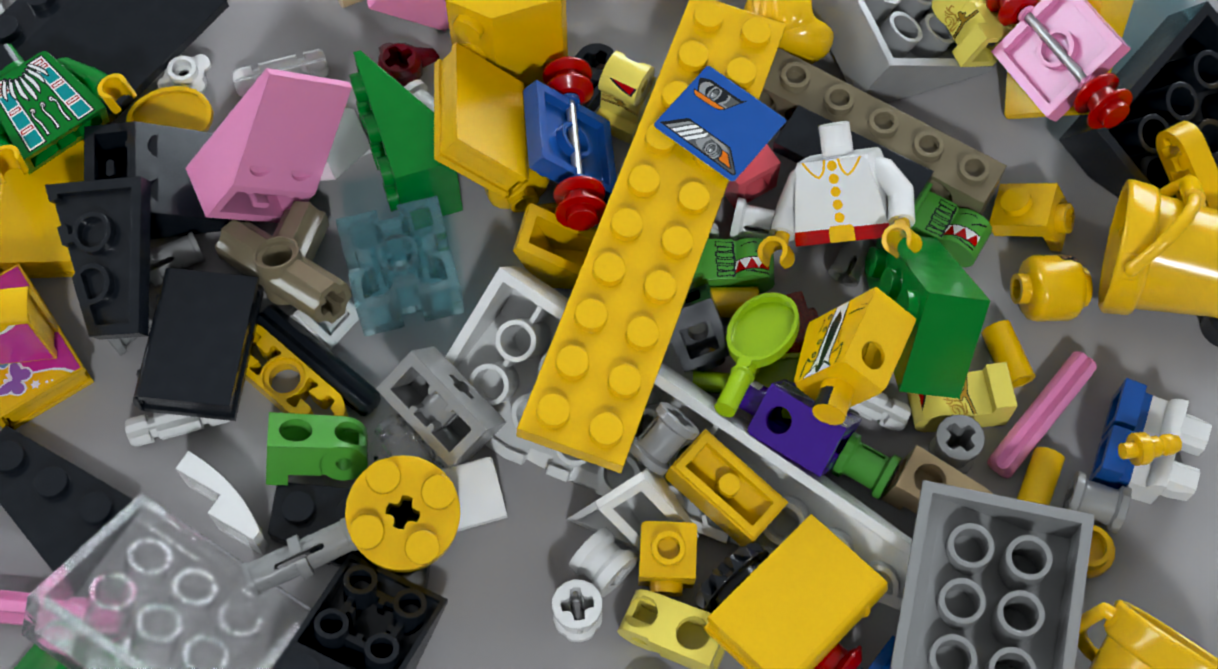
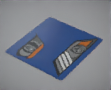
(720, 123)

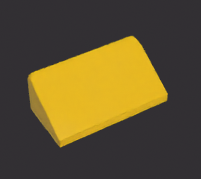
(725, 489)

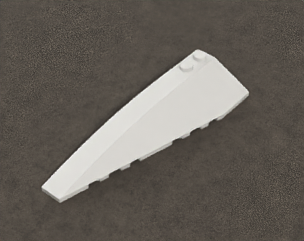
(502, 357)

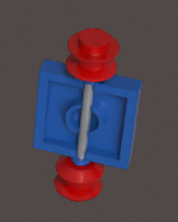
(570, 142)

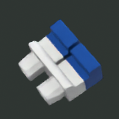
(1137, 411)

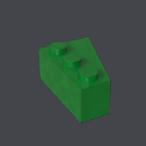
(946, 311)

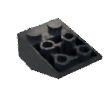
(160, 156)
(365, 622)

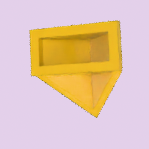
(549, 248)

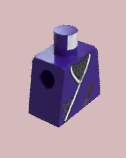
(806, 439)

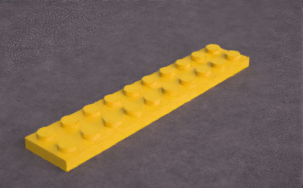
(643, 253)

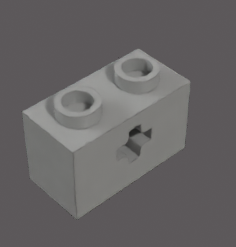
(441, 405)

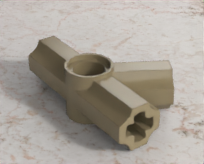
(286, 261)

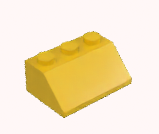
(511, 33)

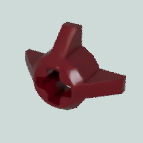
(405, 61)

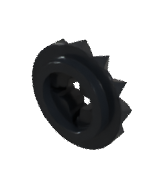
(729, 575)

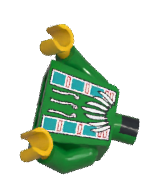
(48, 105)

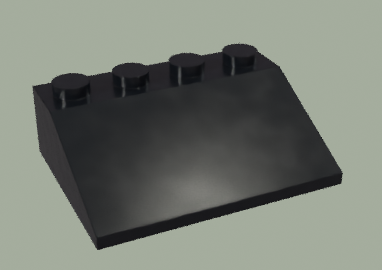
(110, 35)
(1170, 83)

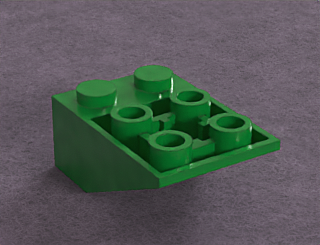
(401, 139)

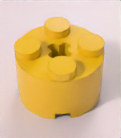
(386, 486)

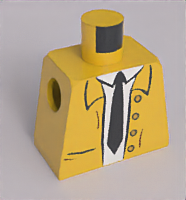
(852, 353)

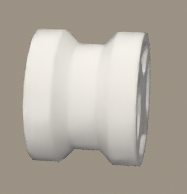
(603, 561)

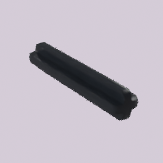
(349, 384)

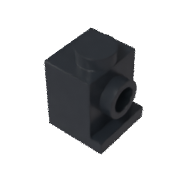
(705, 349)

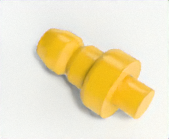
(1143, 448)

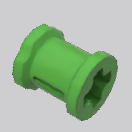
(866, 465)

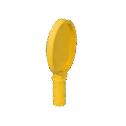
(173, 107)

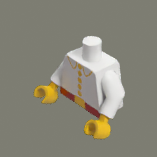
(842, 199)

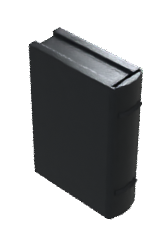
(199, 344)

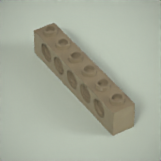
(959, 170)

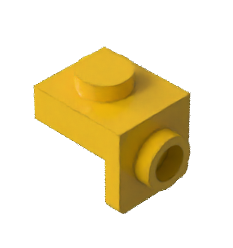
(1033, 212)
(667, 556)

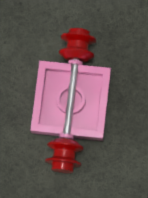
(1063, 58)

